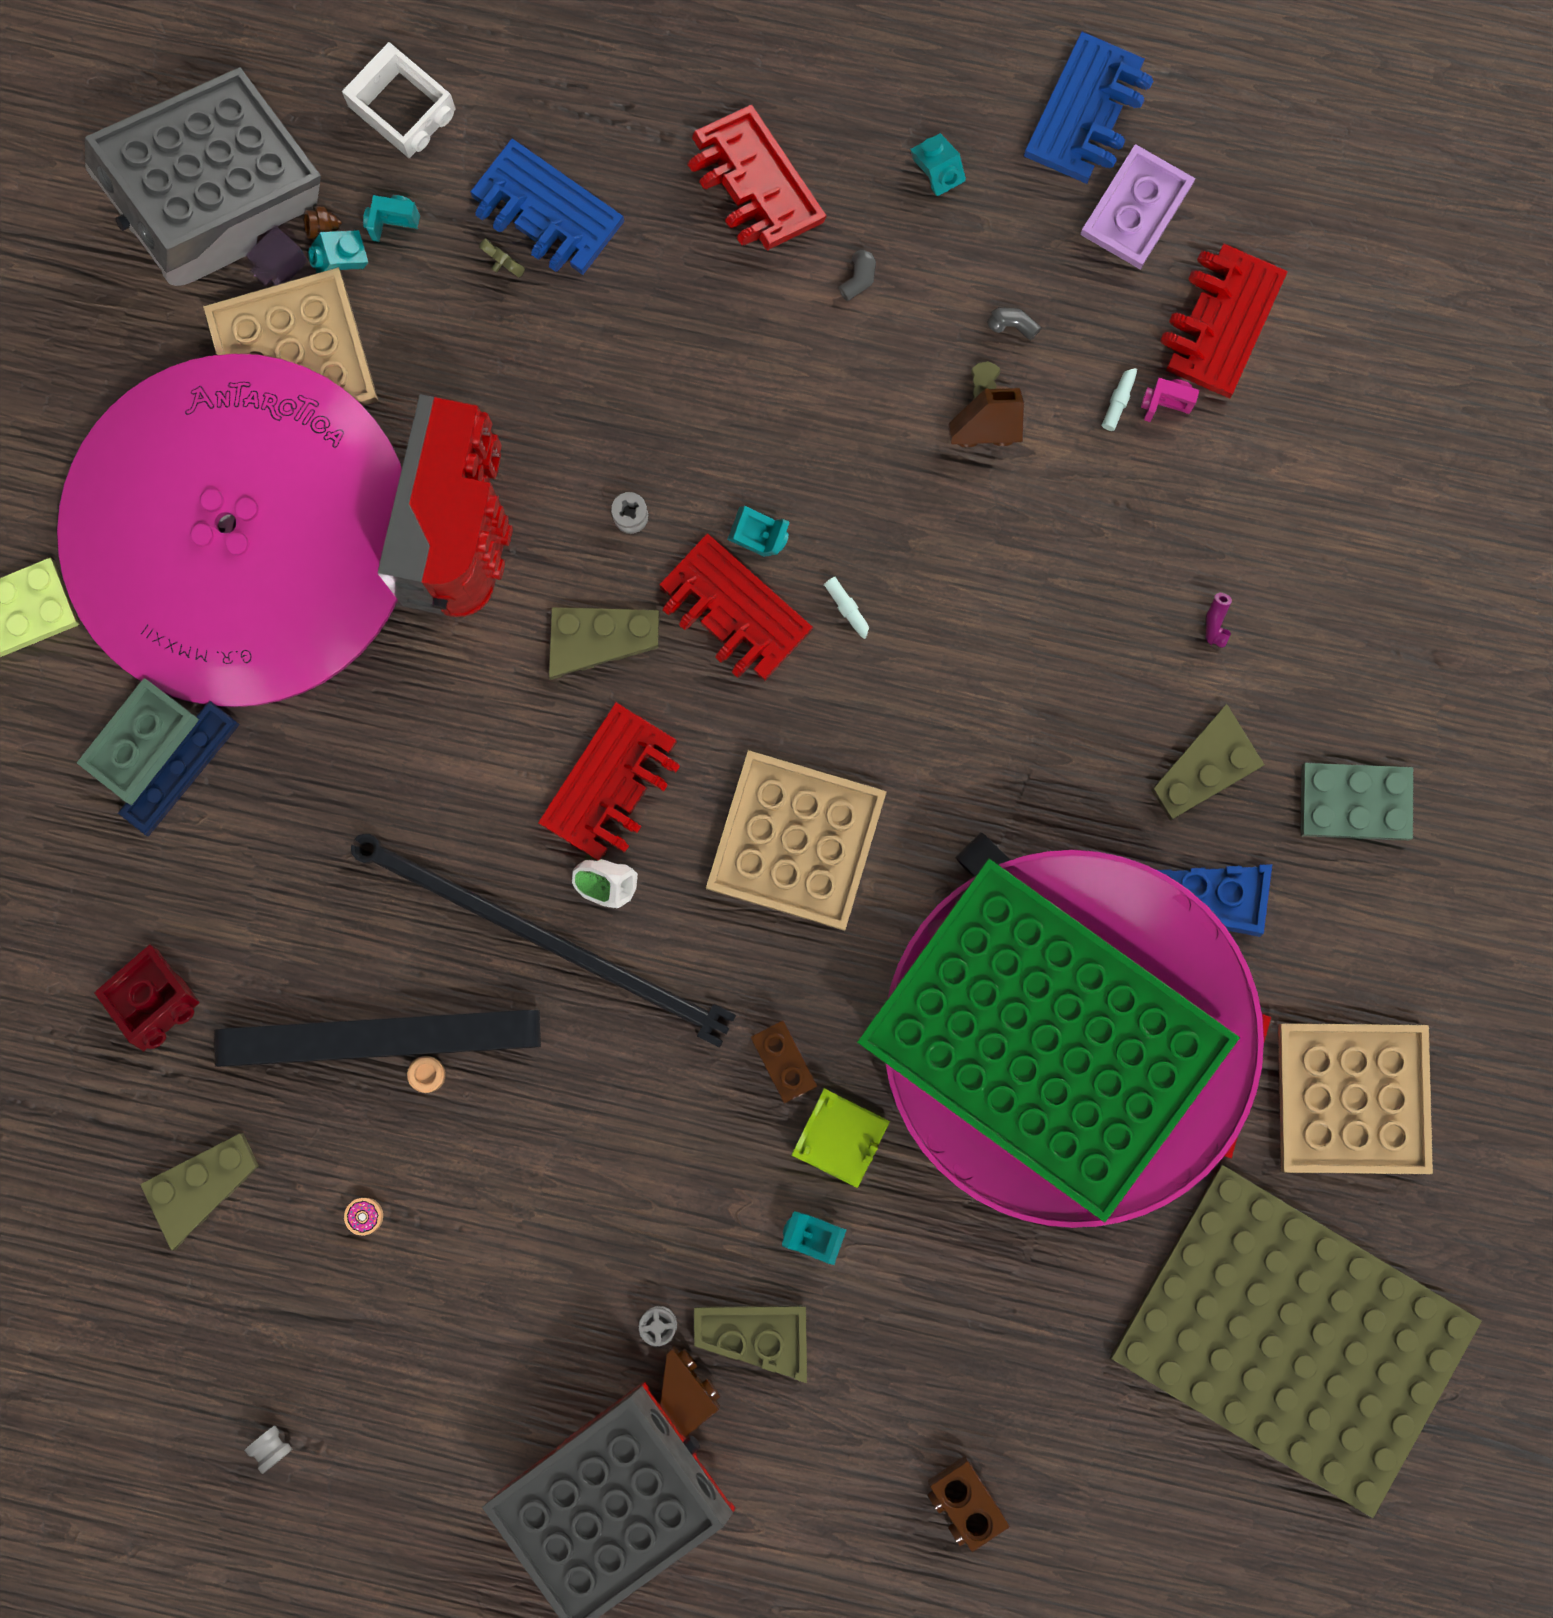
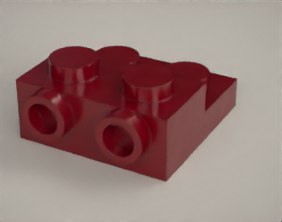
(147, 999)

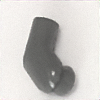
(863, 275)
(1015, 318)

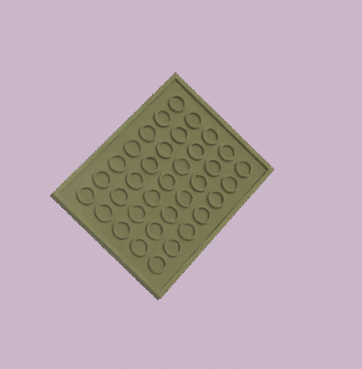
(1296, 1340)

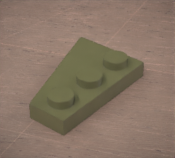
(599, 635)
(1208, 766)
(194, 1188)
(756, 1335)

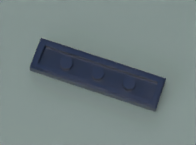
(180, 769)

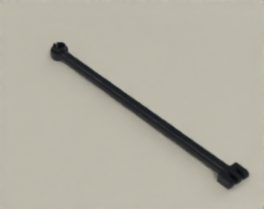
(546, 939)

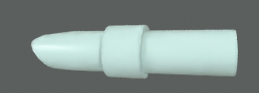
(1119, 399)
(847, 606)

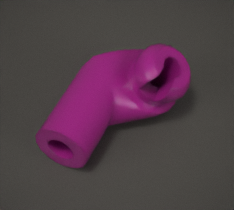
(1214, 619)

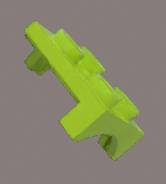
(840, 1138)

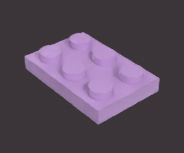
(1137, 206)

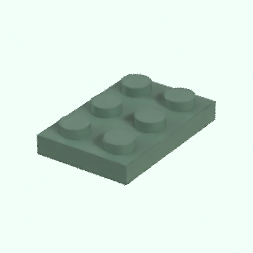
(137, 741)
(1357, 801)

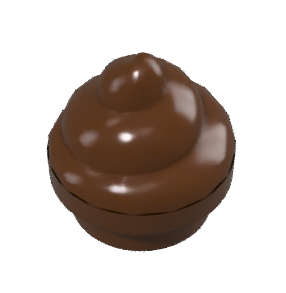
(319, 221)

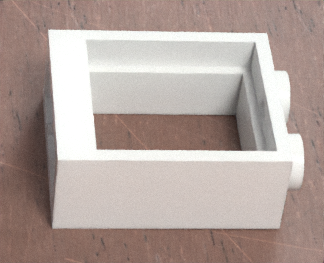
(377, 76)

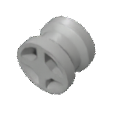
(633, 520)
(658, 1332)
(268, 1449)

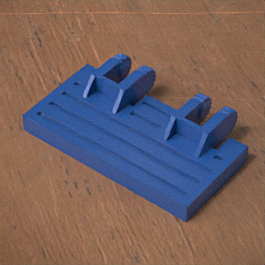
(1083, 108)
(548, 205)

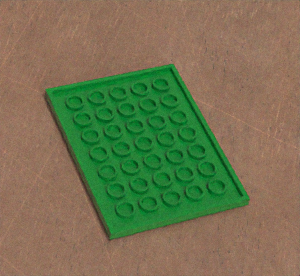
(1048, 1040)

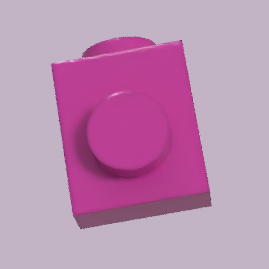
(1171, 394)

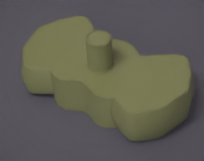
(501, 259)
(984, 377)

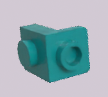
(940, 163)
(394, 211)
(337, 250)
(758, 532)
(813, 1237)

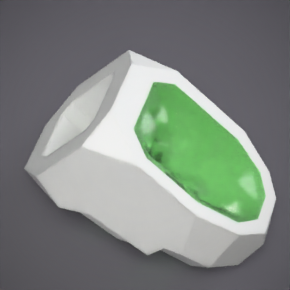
(605, 882)

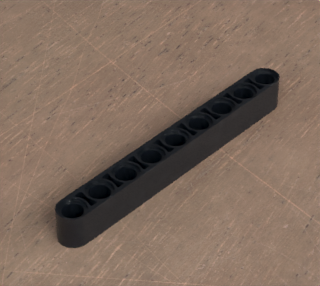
(377, 1038)

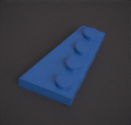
(1232, 894)

